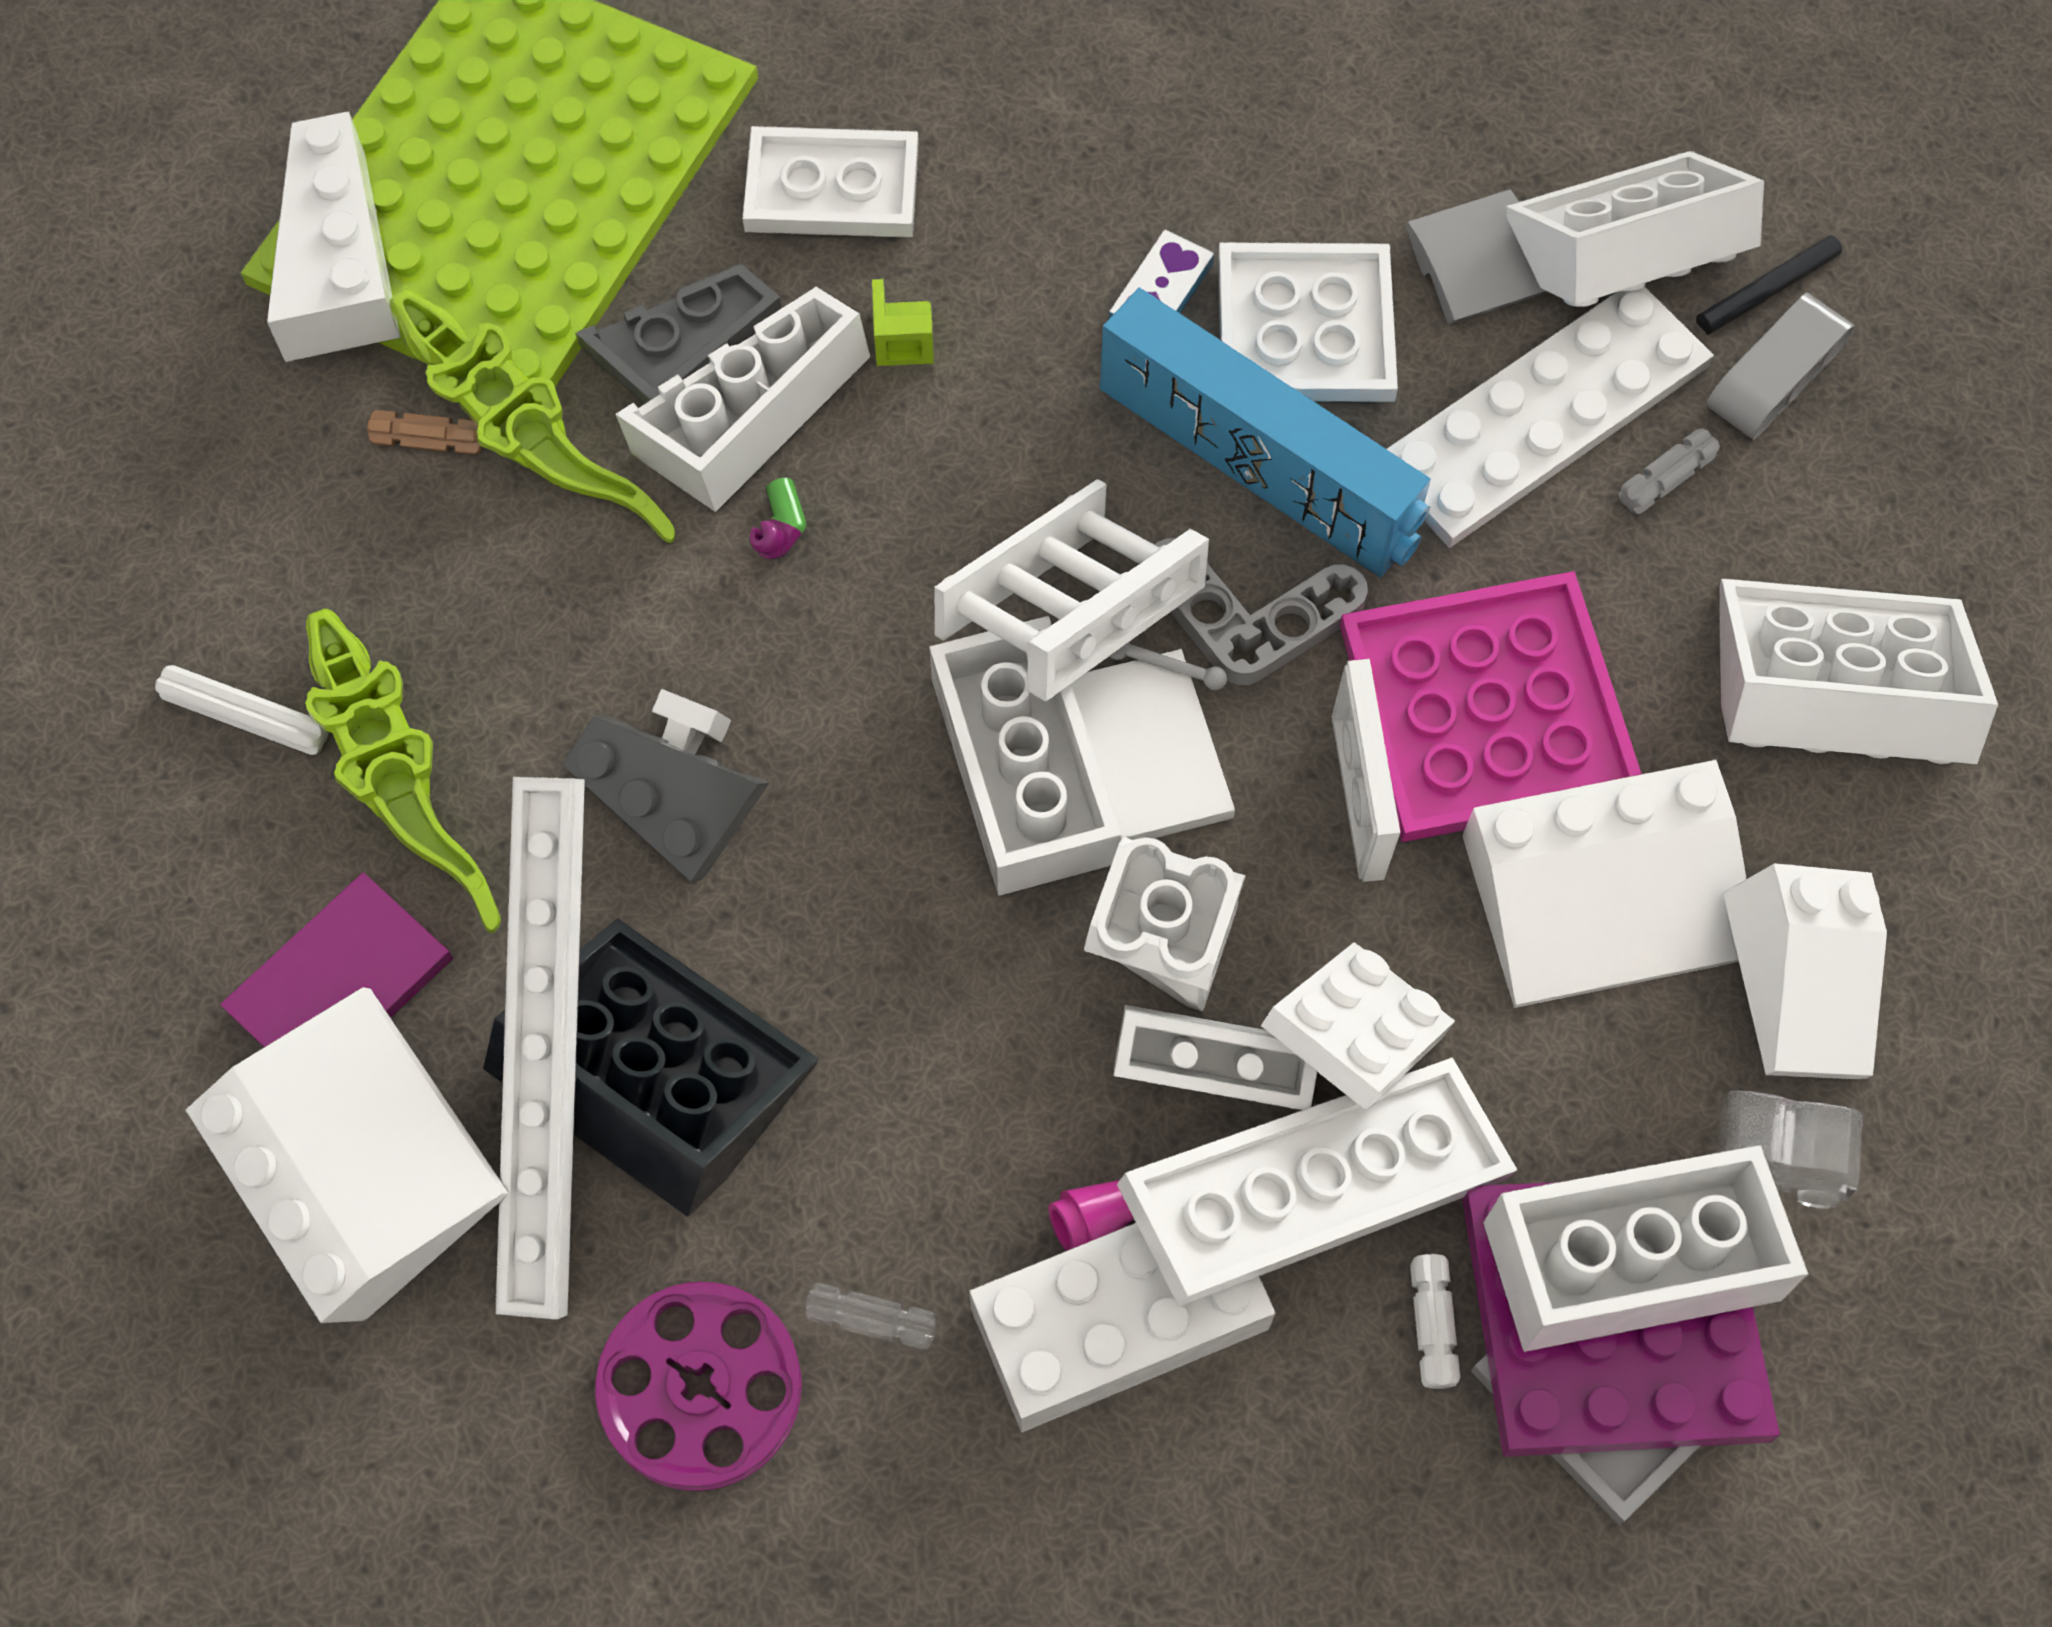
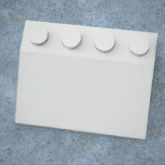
(1852, 672)
(1608, 881)
(347, 1157)

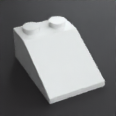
(1811, 967)

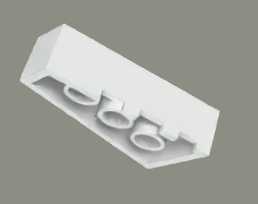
(329, 252)

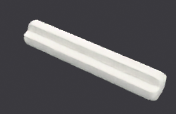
(241, 709)

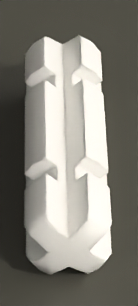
(1435, 1321)

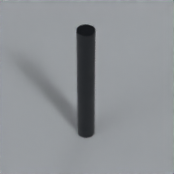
(1769, 284)

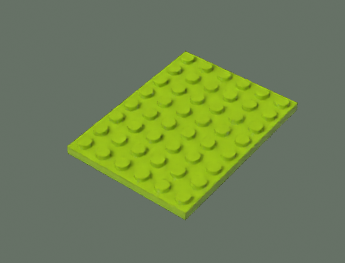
(532, 162)

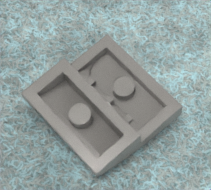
(1473, 257)

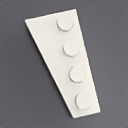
(748, 400)

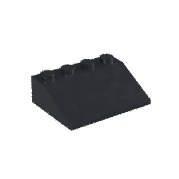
(668, 1068)

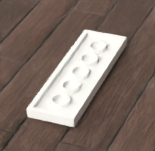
(1549, 409)
(1313, 1181)

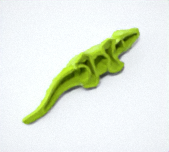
(513, 413)
(382, 756)

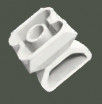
(1166, 917)

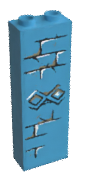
(1263, 433)

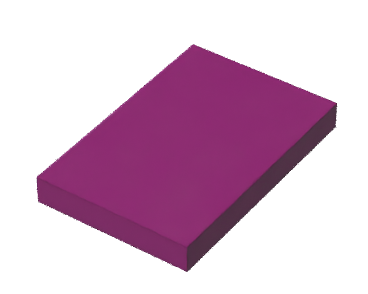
(347, 946)

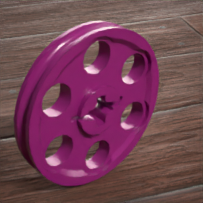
(698, 1419)

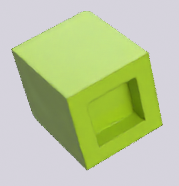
(901, 330)

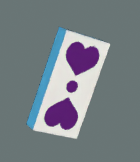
(1170, 272)

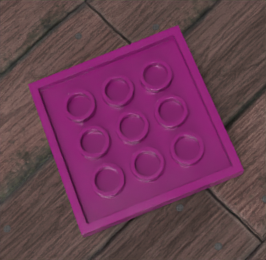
(1622, 1390)

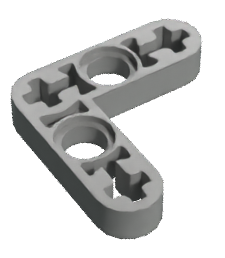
(1243, 630)

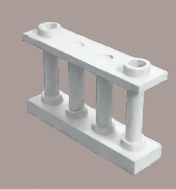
(1086, 629)

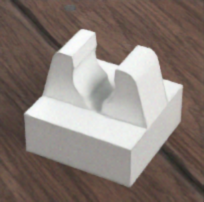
(689, 721)

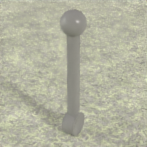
(1213, 677)

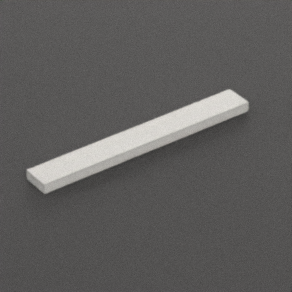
(540, 1047)

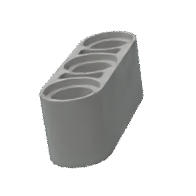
(1780, 365)

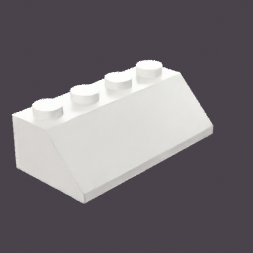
(1638, 226)

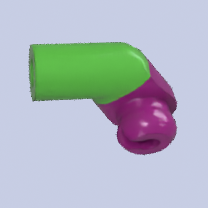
(785, 526)

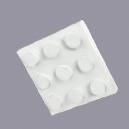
(1313, 316)

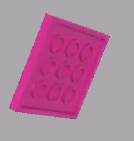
(1489, 699)

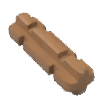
(423, 432)

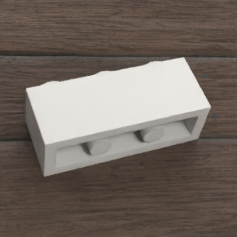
(1211, 1058)

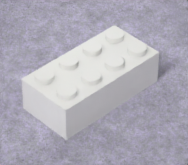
(1023, 765)
(1643, 1247)
(1102, 1325)

